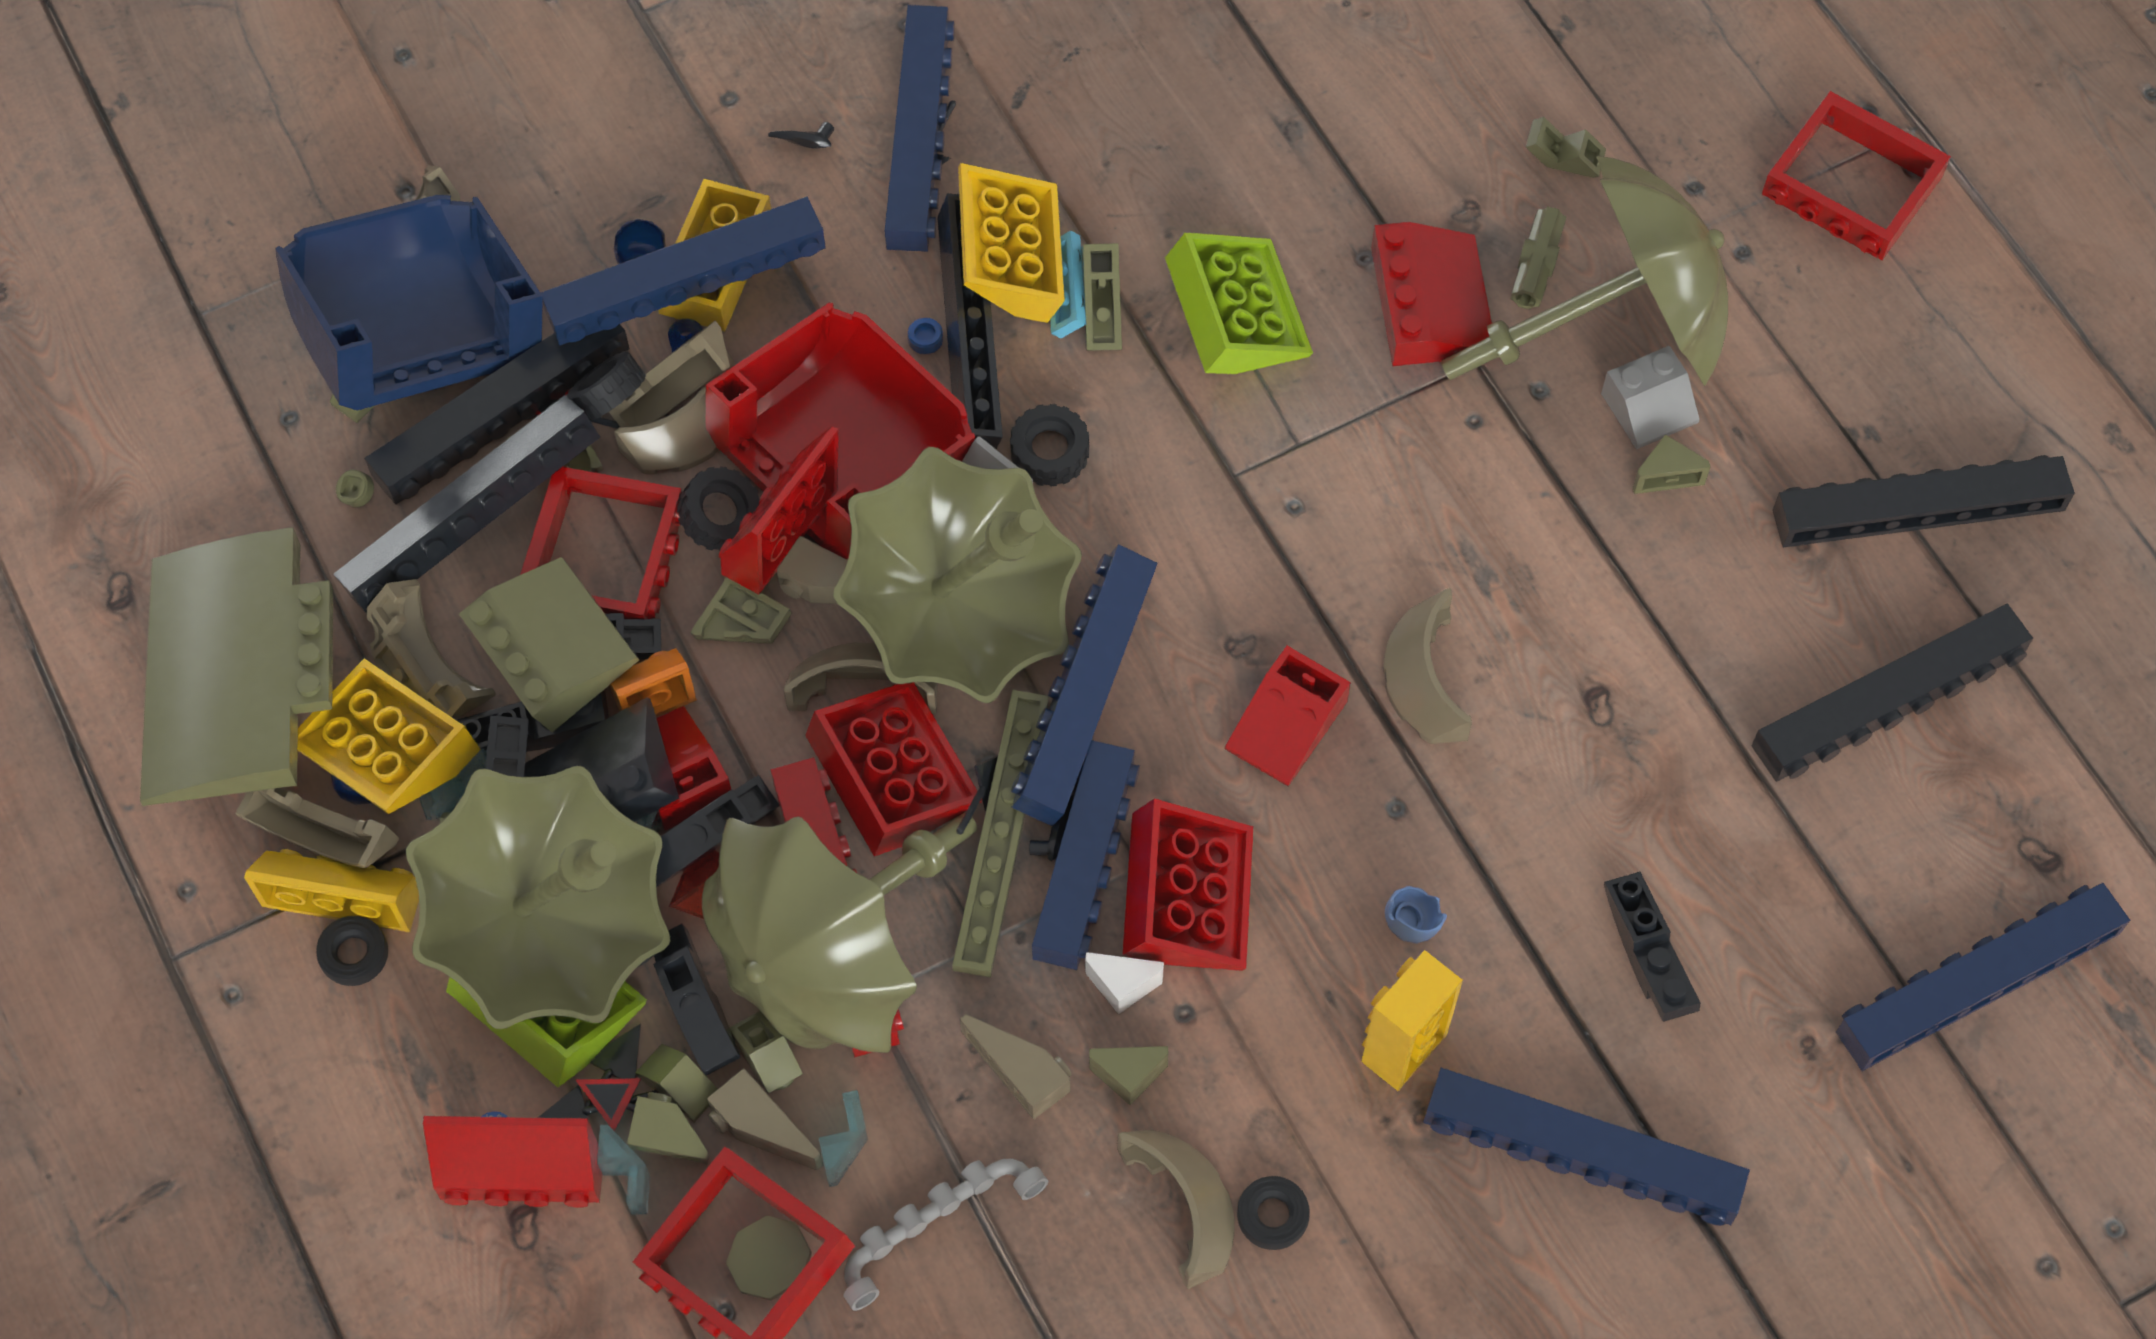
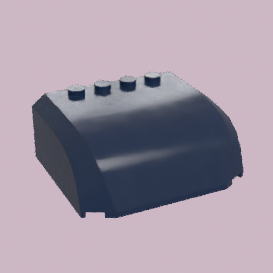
(408, 299)

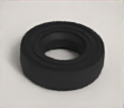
(348, 928)
(1273, 1237)

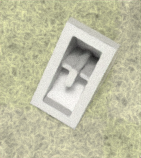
(1123, 978)

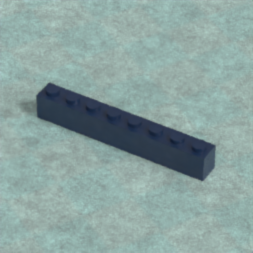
(917, 129)
(683, 270)
(1084, 685)
(1982, 975)
(1586, 1147)

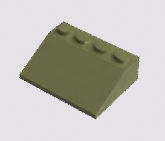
(549, 641)

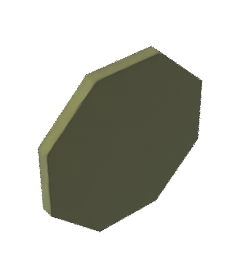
(768, 1257)

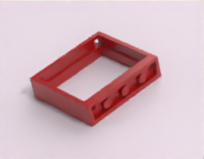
(1877, 136)
(635, 491)
(799, 1294)

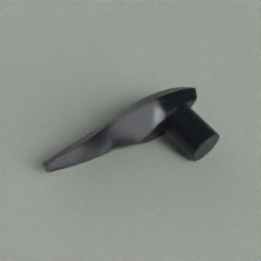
(807, 139)
(1051, 847)

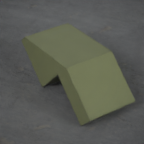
(1568, 153)

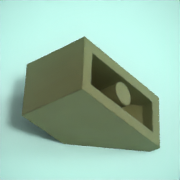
(766, 1052)
(664, 1130)

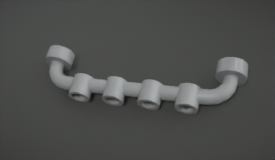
(912, 1222)

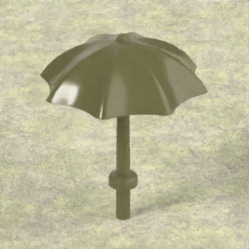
(1672, 256)
(957, 575)
(537, 896)
(812, 934)

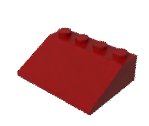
(1429, 291)
(783, 514)
(890, 765)
(1188, 888)
(513, 1160)

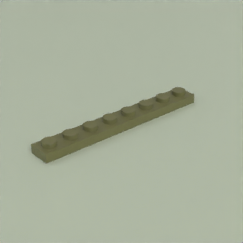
(998, 842)

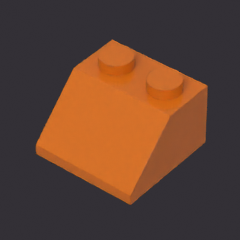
(661, 678)

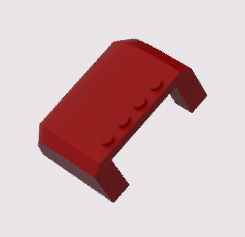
(840, 375)

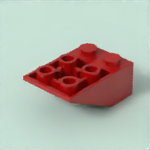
(1288, 715)
(693, 766)

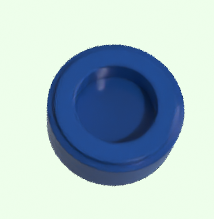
(925, 335)

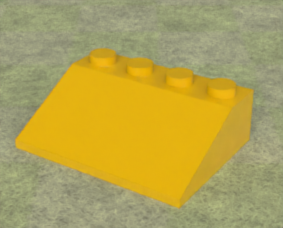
(1011, 241)
(385, 739)

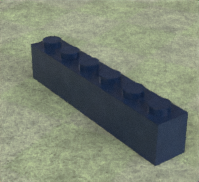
(1084, 855)

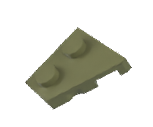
(741, 616)

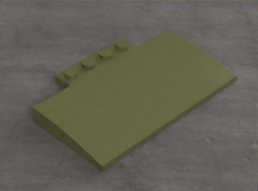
(232, 667)

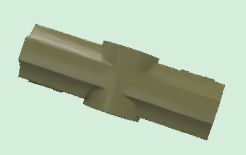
(1538, 258)

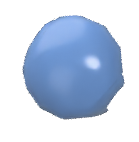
(1414, 915)

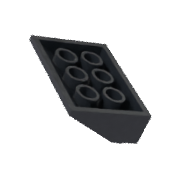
(623, 758)

